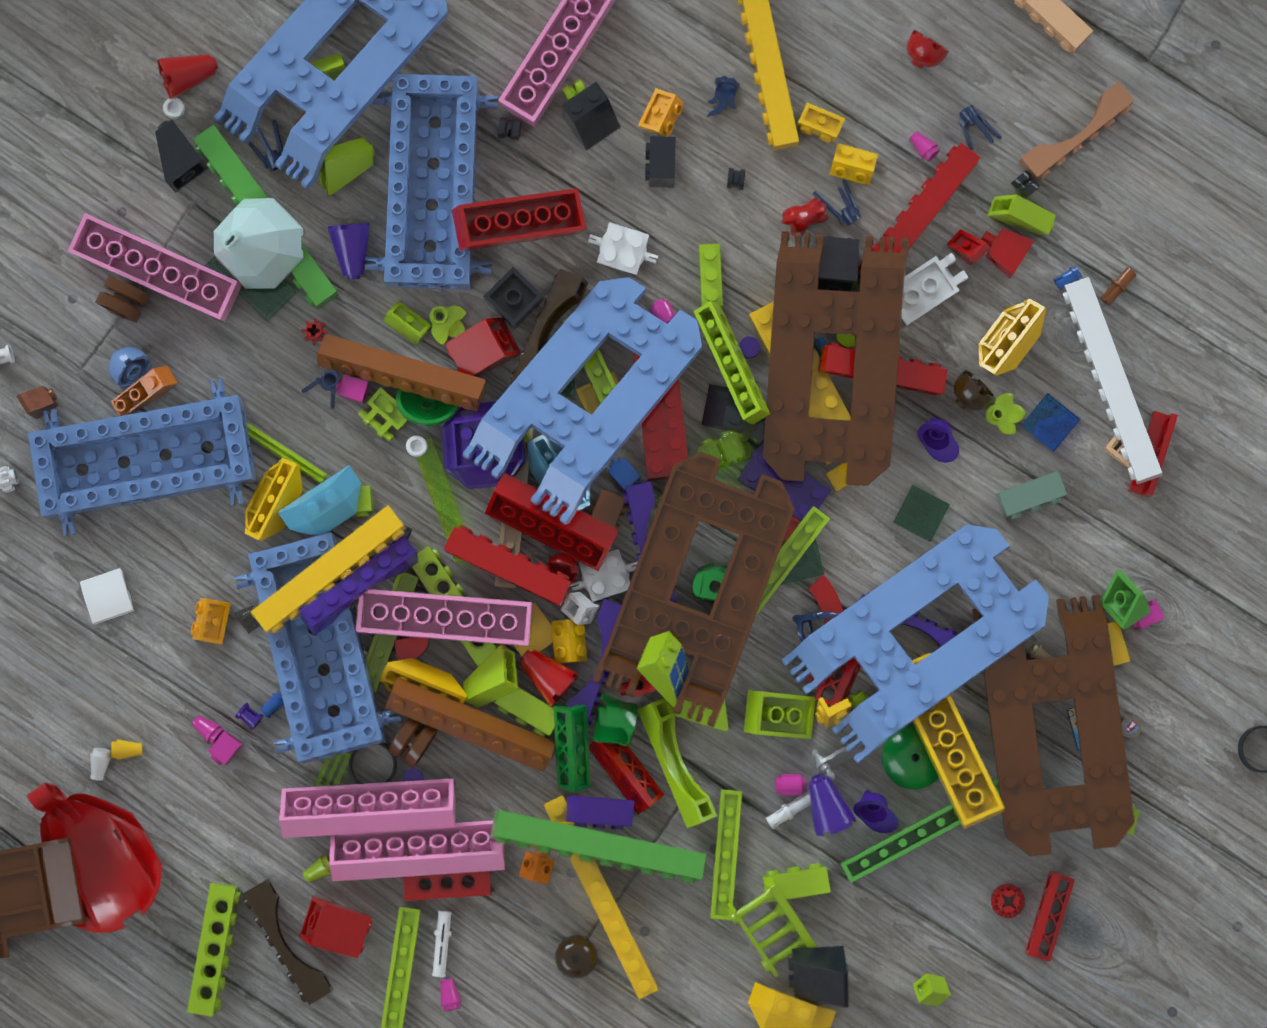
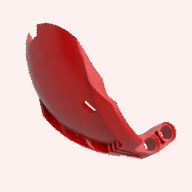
(112, 873)

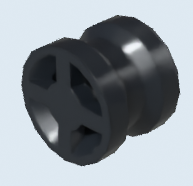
(736, 179)

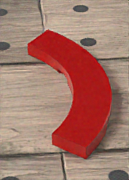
(828, 602)

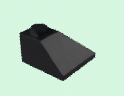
(721, 410)

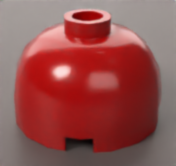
(925, 50)

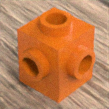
(536, 867)

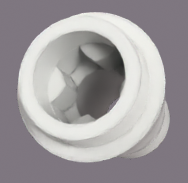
(99, 762)

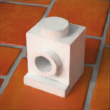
(579, 608)

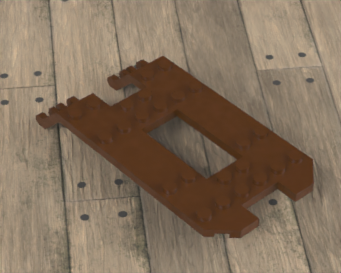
(799, 314)
(713, 638)
(1090, 681)

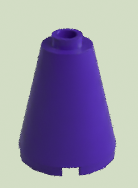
(350, 247)
(828, 806)

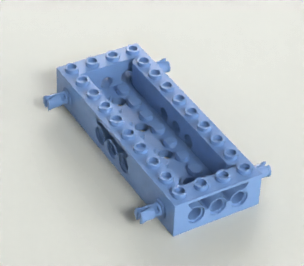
(413, 184)
(142, 439)
(300, 655)

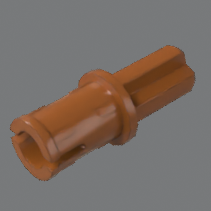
(1118, 286)

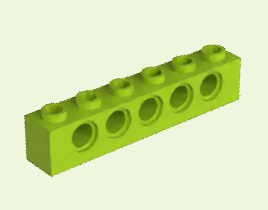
(731, 362)
(428, 557)
(197, 1001)

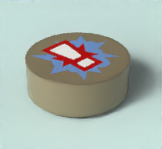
(1131, 727)

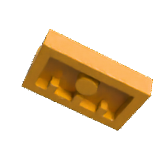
(661, 113)
(210, 620)

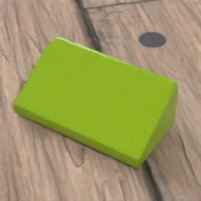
(407, 323)

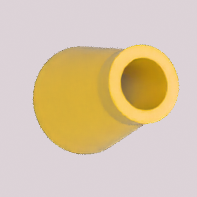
(125, 749)

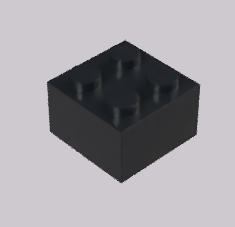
(661, 169)
(513, 298)

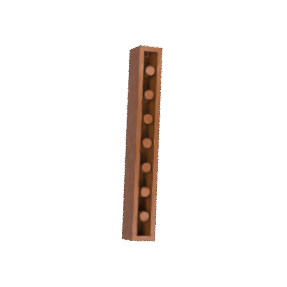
(401, 372)
(470, 724)

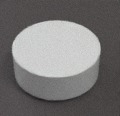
(174, 108)
(416, 446)

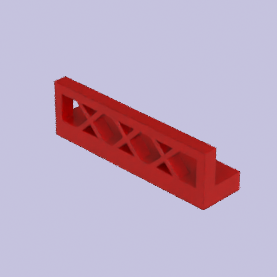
(1159, 433)
(845, 683)
(623, 774)
(1044, 914)

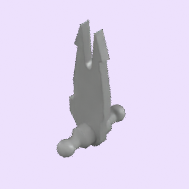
(832, 761)

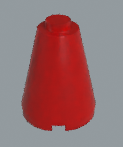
(185, 72)
(548, 675)

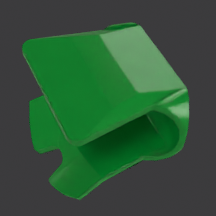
(702, 580)
(616, 721)

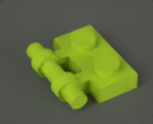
(385, 406)

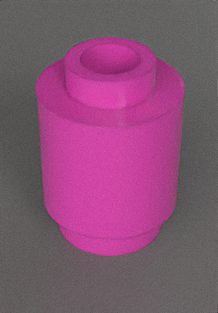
(663, 310)
(790, 784)

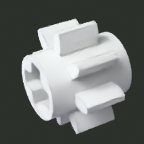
(8, 479)

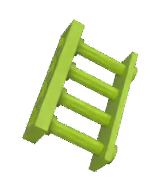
(782, 908)

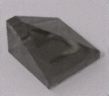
(247, 619)

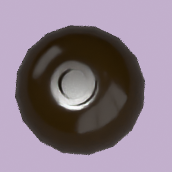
(972, 392)
(576, 956)

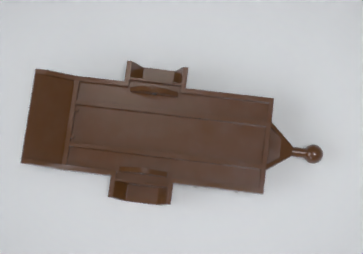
(38, 890)

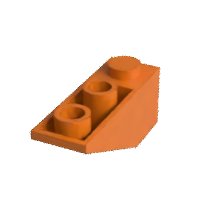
(144, 390)

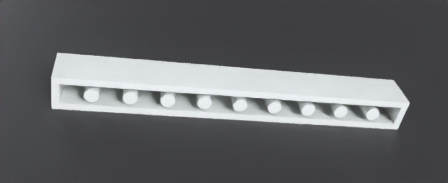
(1113, 381)

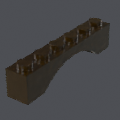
(565, 293)
(311, 981)

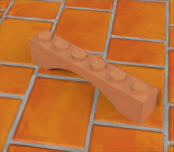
(1044, 157)

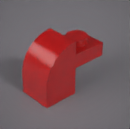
(411, 647)

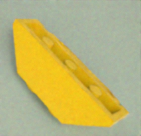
(1011, 337)
(276, 490)
(423, 676)
(782, 1010)

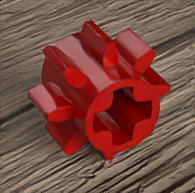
(310, 327)

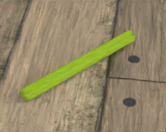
(283, 452)

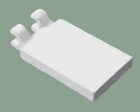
(929, 287)

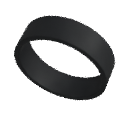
(1240, 749)
(351, 769)

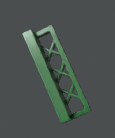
(575, 749)

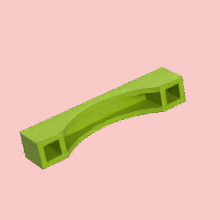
(691, 799)

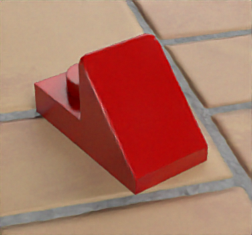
(968, 246)

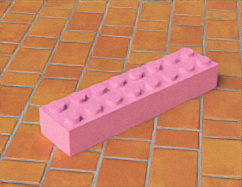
(553, 58)
(155, 267)
(444, 617)
(367, 808)
(416, 852)

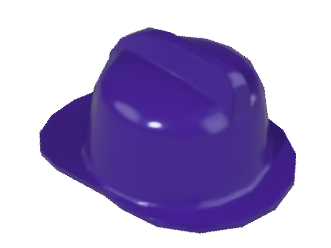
(938, 440)
(875, 812)

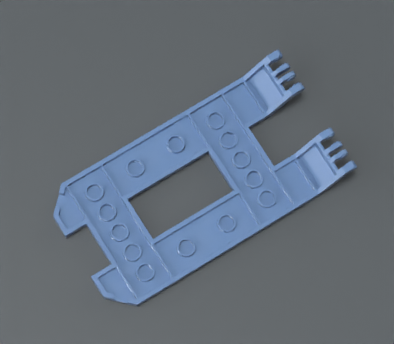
(327, 104)
(587, 438)
(912, 689)

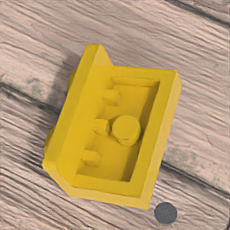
(820, 122)
(853, 164)
(569, 641)
(833, 714)

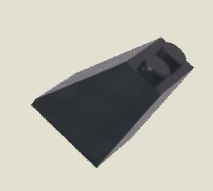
(590, 116)
(178, 157)
(839, 264)
(820, 975)

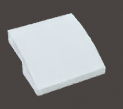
(106, 596)

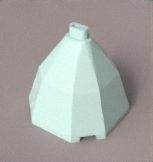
(259, 243)

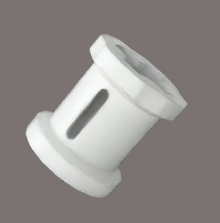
(6, 355)

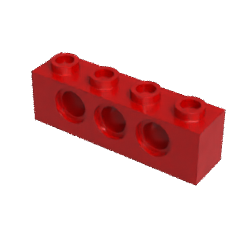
(414, 891)

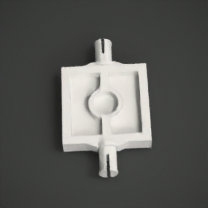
(623, 248)
(609, 580)

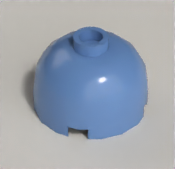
(128, 365)

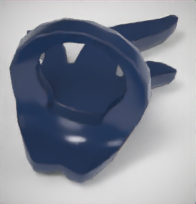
(725, 92)
(807, 618)

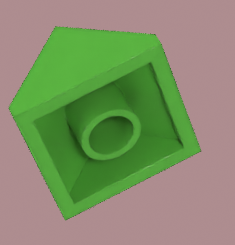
(1124, 601)

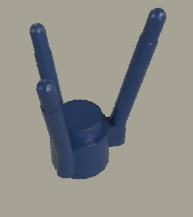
(971, 117)
(272, 155)
(850, 212)
(327, 382)

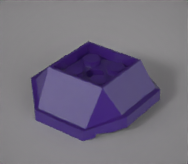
(457, 437)

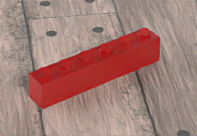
(911, 374)

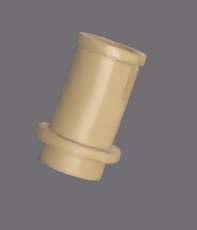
(1038, 652)

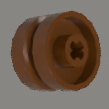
(121, 301)
(411, 739)

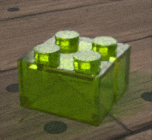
(728, 448)

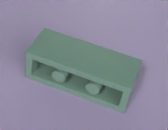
(1031, 495)

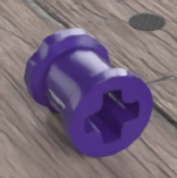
(249, 716)

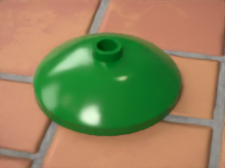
(414, 409)
(899, 764)

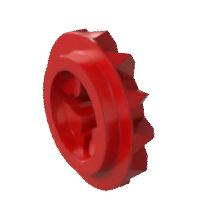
(997, 900)

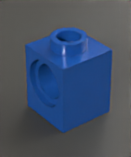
(623, 473)

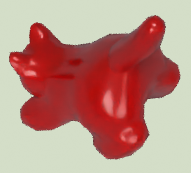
(803, 216)

